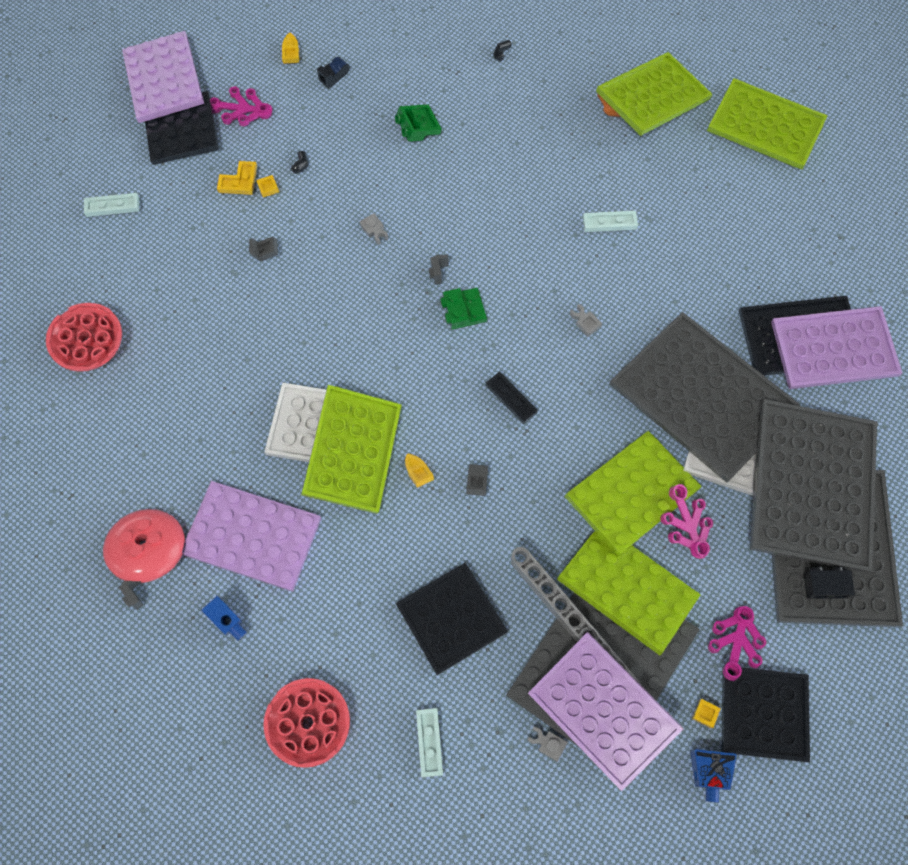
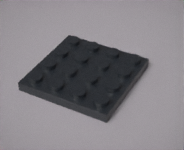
(182, 133)
(451, 618)
(766, 715)

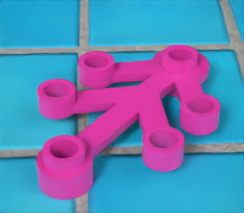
(260, 110)
(689, 523)
(739, 640)

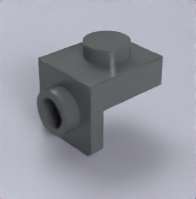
(264, 249)
(436, 263)
(477, 480)
(130, 597)

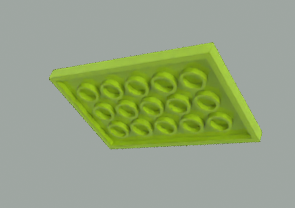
(654, 93)
(767, 123)
(351, 449)
(631, 492)
(630, 591)

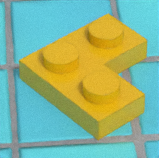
(242, 182)

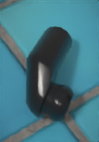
(498, 52)
(300, 164)

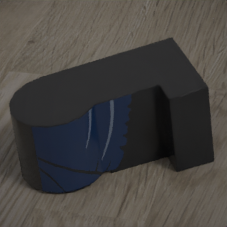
(333, 72)

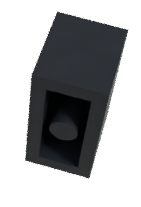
(829, 583)

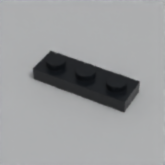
(511, 397)

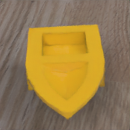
(290, 49)
(418, 470)

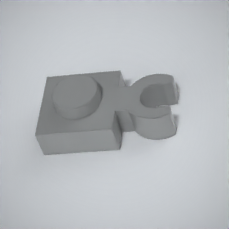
(373, 227)
(587, 322)
(551, 745)

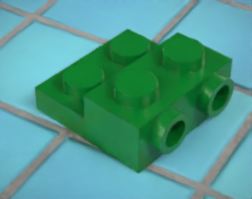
(417, 122)
(463, 308)

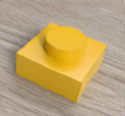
(267, 186)
(706, 713)

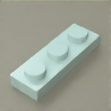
(111, 204)
(610, 221)
(429, 743)

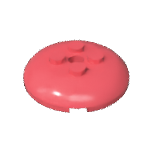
(80, 322)
(144, 561)
(285, 723)

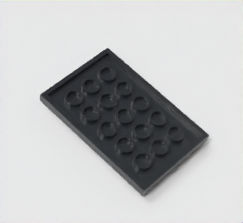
(760, 333)

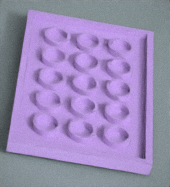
(162, 77)
(836, 347)
(251, 536)
(605, 711)

